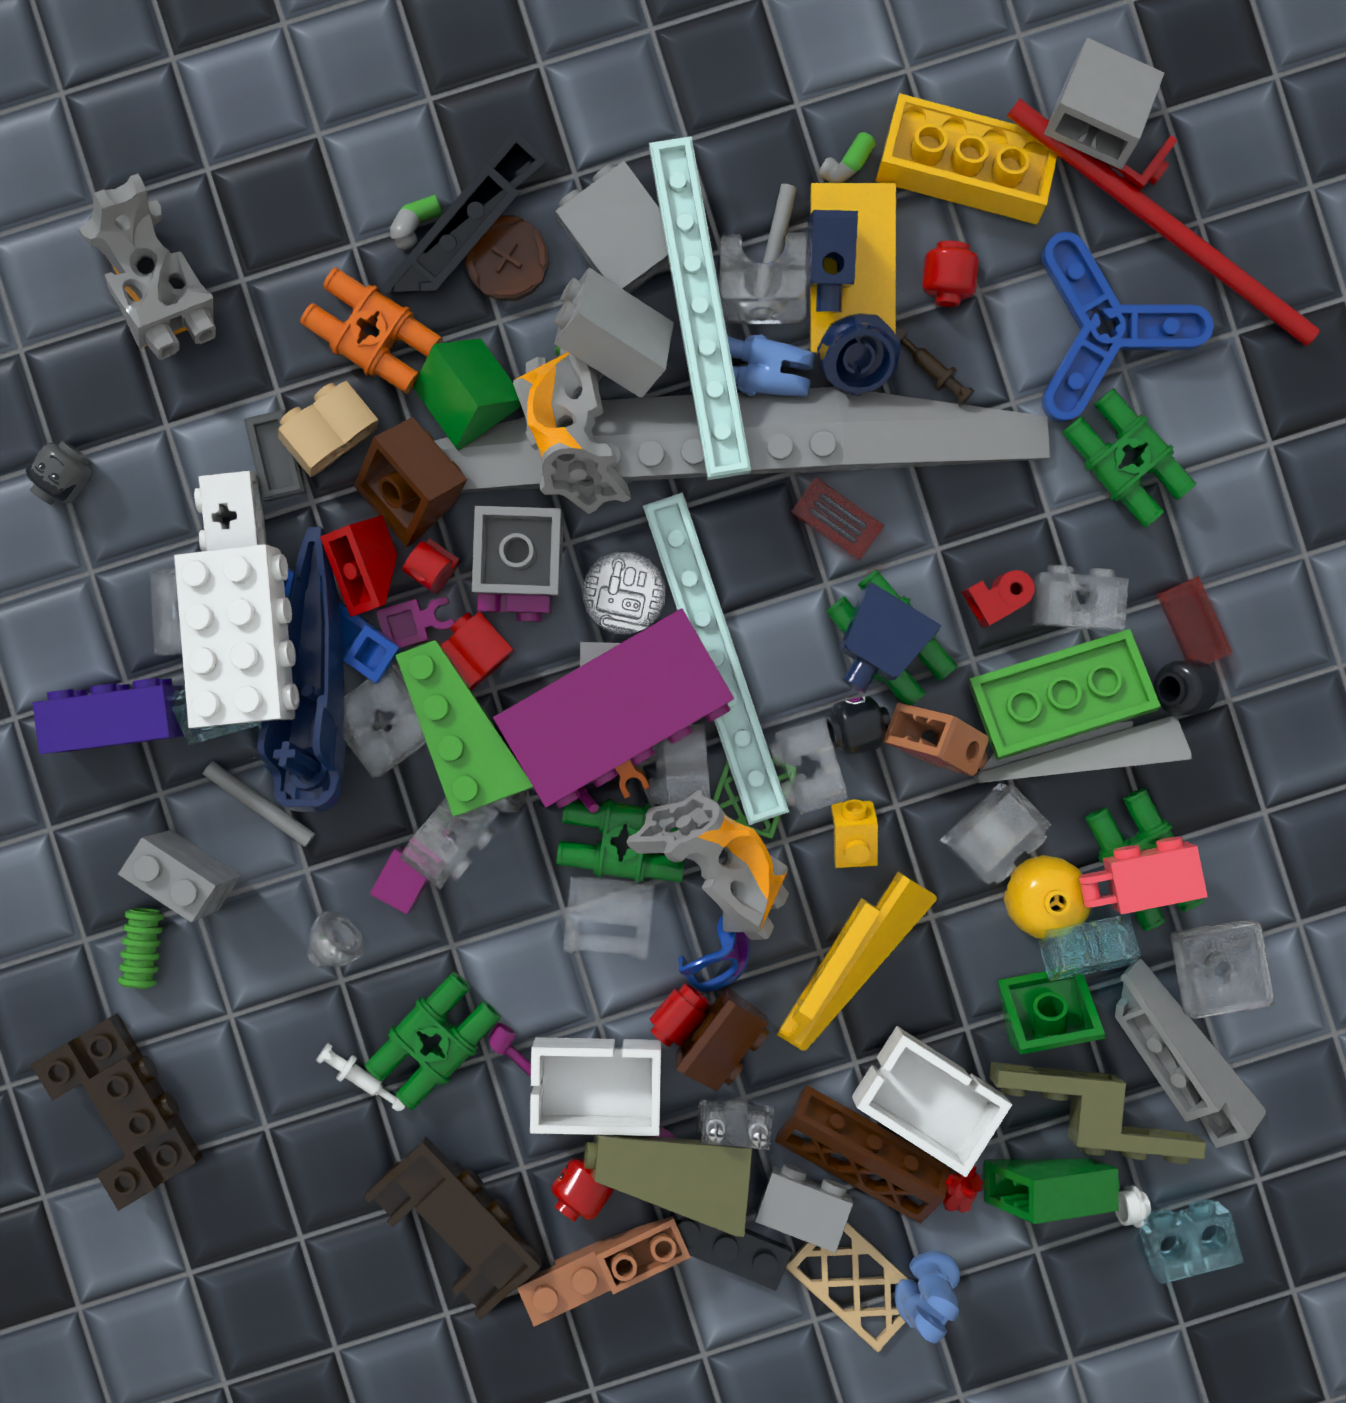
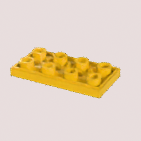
(875, 252)

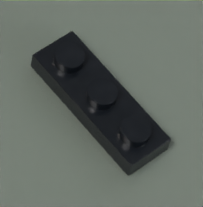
(747, 1256)

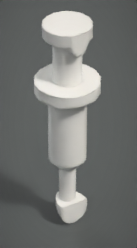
(357, 1075)

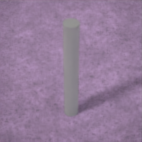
(780, 222)
(259, 804)

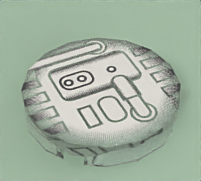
(624, 592)

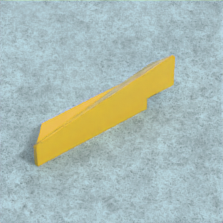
(854, 956)

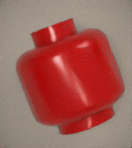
(950, 273)
(579, 1192)

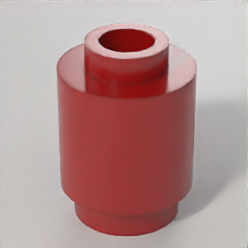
(679, 1015)

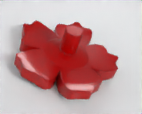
(962, 1191)

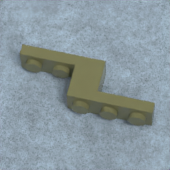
(1097, 1112)

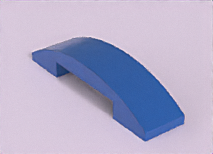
(363, 643)

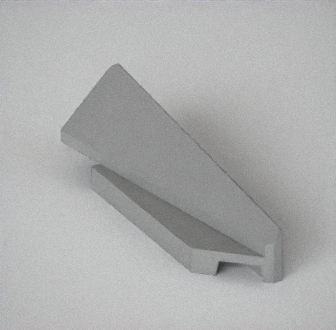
(1096, 750)
(1185, 1060)

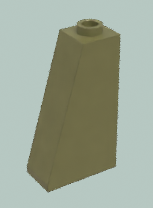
(677, 1175)

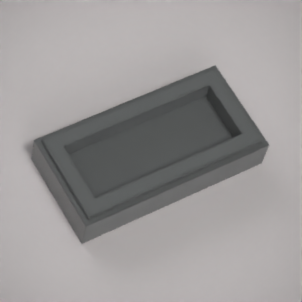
(275, 466)

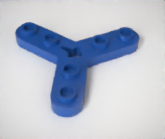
(1137, 326)

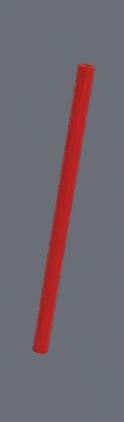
(1168, 227)

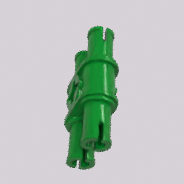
(1152, 457)
(932, 655)
(1150, 829)
(605, 856)
(426, 1020)

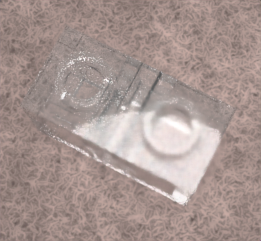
(1104, 605)
(827, 782)
(440, 857)

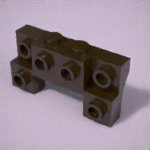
(131, 1104)
(464, 1217)

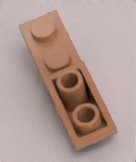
(602, 1268)

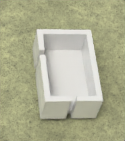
(595, 1086)
(931, 1101)

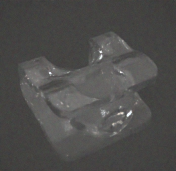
(763, 291)

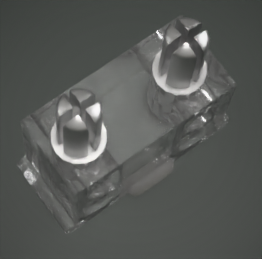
(735, 1124)

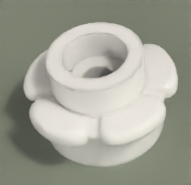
(1133, 1207)

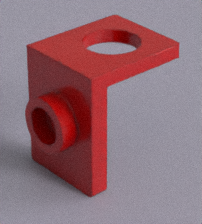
(1154, 168)

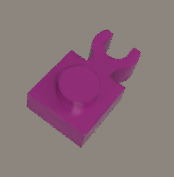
(527, 607)
(408, 623)

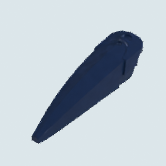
(310, 749)

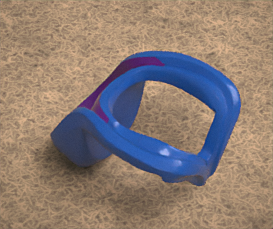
(734, 948)

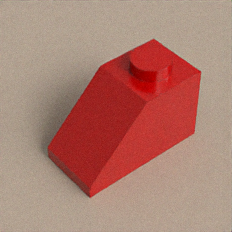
(362, 563)

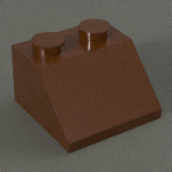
(409, 480)
(722, 1040)

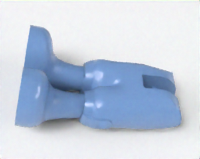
(764, 364)
(932, 1300)

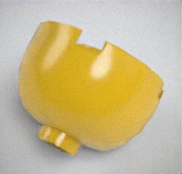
(1033, 887)

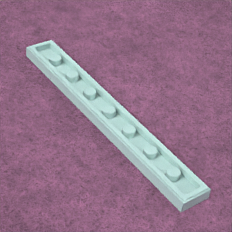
(699, 308)
(695, 593)

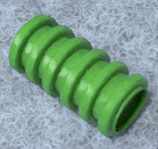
(140, 948)

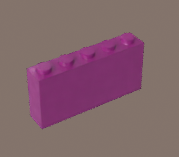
(615, 710)

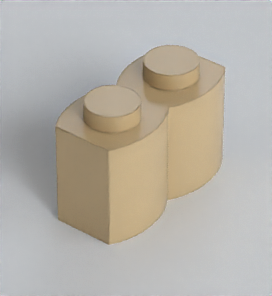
(327, 427)

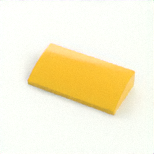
(967, 159)

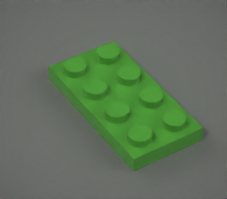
(1063, 694)

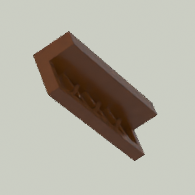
(869, 1151)

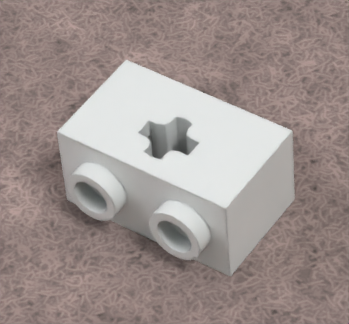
(226, 493)

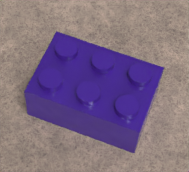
(107, 717)

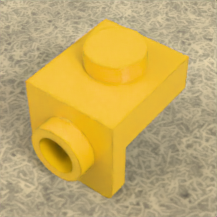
(855, 834)

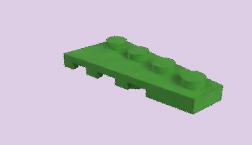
(463, 742)

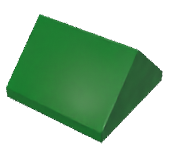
(465, 389)
(1047, 1012)

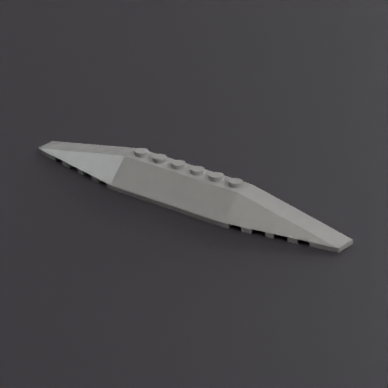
(782, 433)

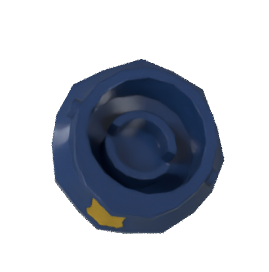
(859, 353)

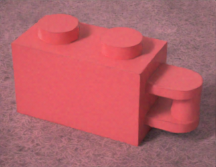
(1147, 877)

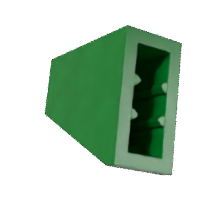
(1051, 1188)

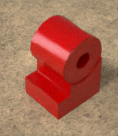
(431, 565)
(1005, 596)

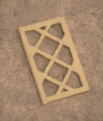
(853, 1316)

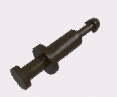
(936, 369)

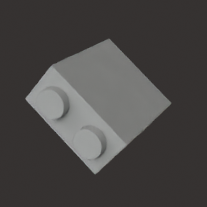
(1104, 103)
(616, 227)
(613, 332)
(179, 875)

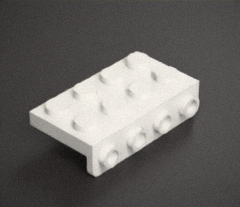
(236, 636)

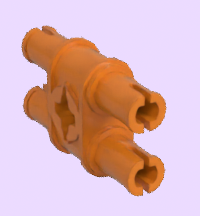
(371, 309)

